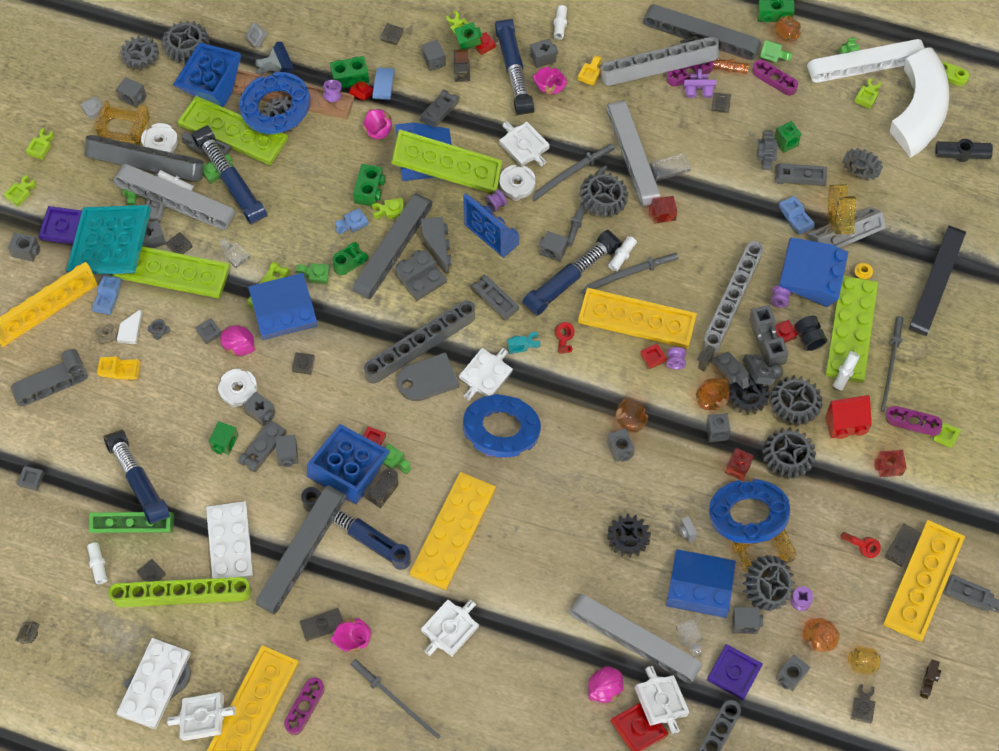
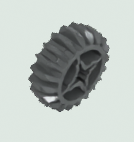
(184, 37)
(603, 200)
(789, 391)
(793, 443)
(762, 592)

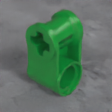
(351, 256)

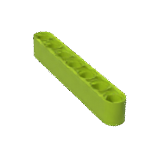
(171, 587)

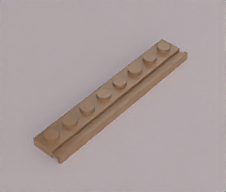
(318, 104)

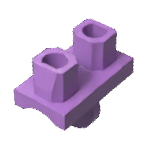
(691, 85)

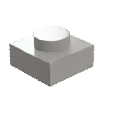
(256, 34)
(92, 107)
(688, 530)

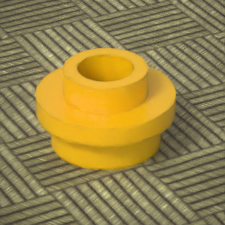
(863, 275)

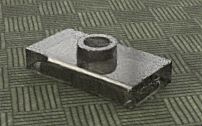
(902, 545)
(321, 624)

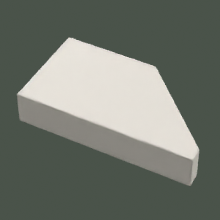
(130, 328)

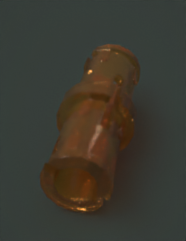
(731, 66)

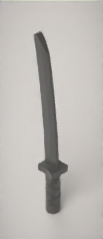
(590, 158)
(577, 221)
(631, 270)
(895, 341)
(376, 682)

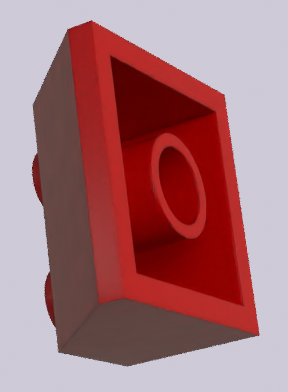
(849, 417)

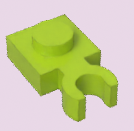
(456, 22)
(868, 95)
(40, 146)
(19, 192)
(391, 209)
(948, 435)

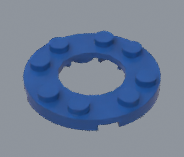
(279, 123)
(501, 446)
(750, 533)

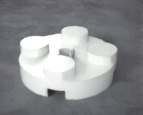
(162, 131)
(517, 191)
(228, 383)

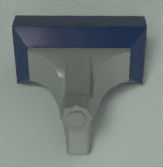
(277, 61)

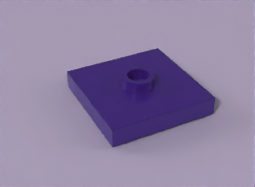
(60, 225)
(734, 672)

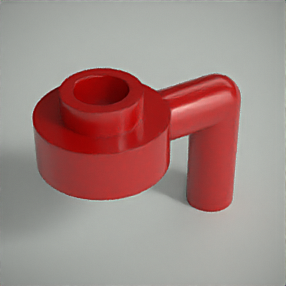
(569, 333)
(863, 544)

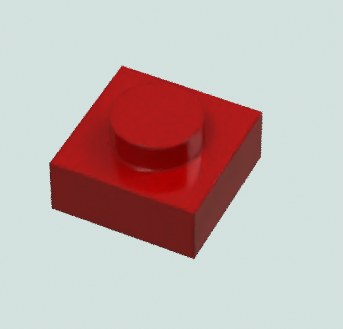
(487, 44)
(361, 90)
(786, 331)
(653, 356)
(375, 435)

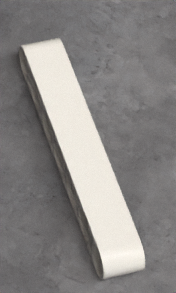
(862, 61)

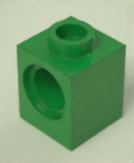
(463, 31)
(787, 136)
(223, 438)

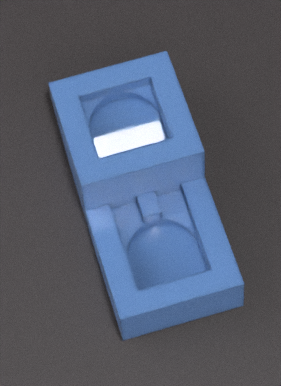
(383, 83)
(795, 214)
(107, 294)

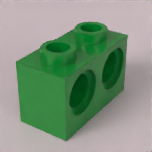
(350, 71)
(365, 185)

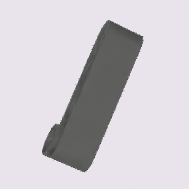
(51, 380)

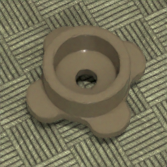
(108, 338)

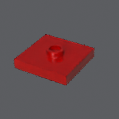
(636, 730)

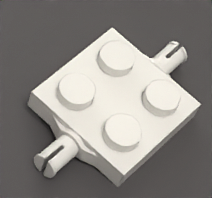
(524, 144)
(485, 373)
(450, 628)
(662, 700)
(201, 716)

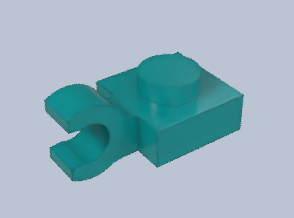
(521, 343)

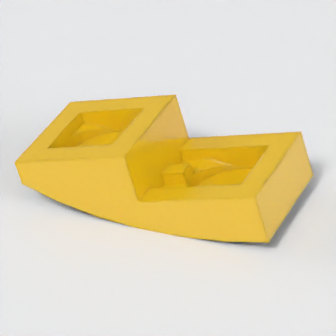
(118, 369)

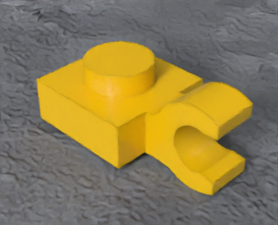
(590, 72)

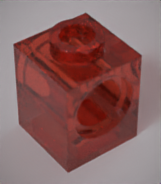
(663, 209)
(896, 457)
(739, 464)

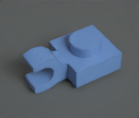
(354, 221)

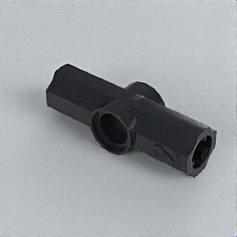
(963, 150)

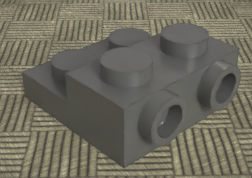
(420, 274)

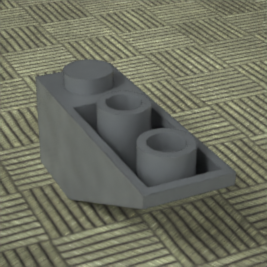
(434, 240)

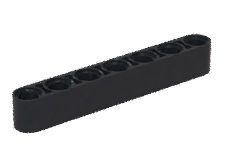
(937, 280)

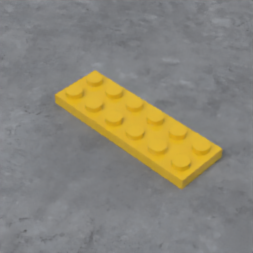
(46, 303)
(637, 318)
(452, 531)
(924, 581)
(256, 701)

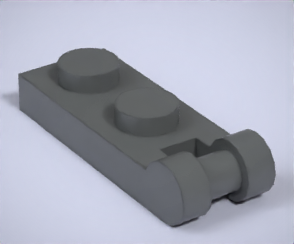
(439, 108)
(801, 174)
(495, 297)
(262, 446)

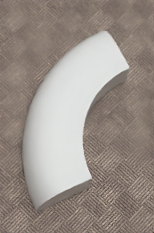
(929, 103)

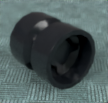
(811, 333)

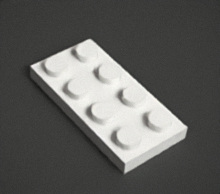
(229, 540)
(153, 683)

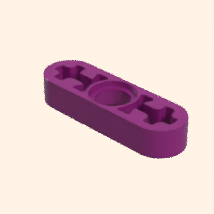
(685, 76)
(777, 84)
(898, 421)
(291, 717)

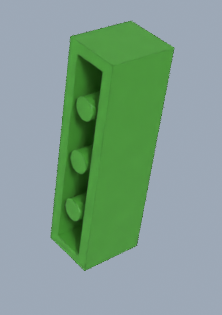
(127, 523)

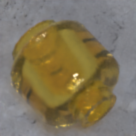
(864, 660)

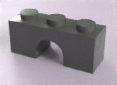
(763, 326)

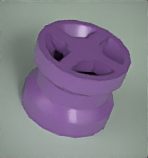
(332, 90)
(496, 200)
(780, 297)
(676, 358)
(802, 603)

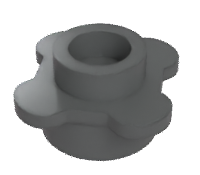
(156, 325)

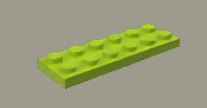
(232, 130)
(446, 161)
(179, 272)
(852, 326)

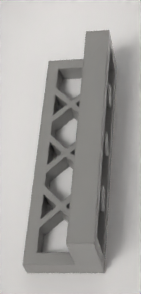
(866, 223)

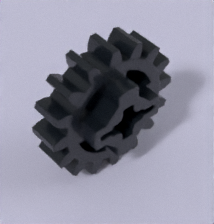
(756, 399)
(632, 543)

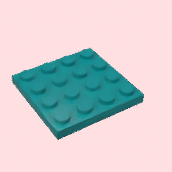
(110, 238)

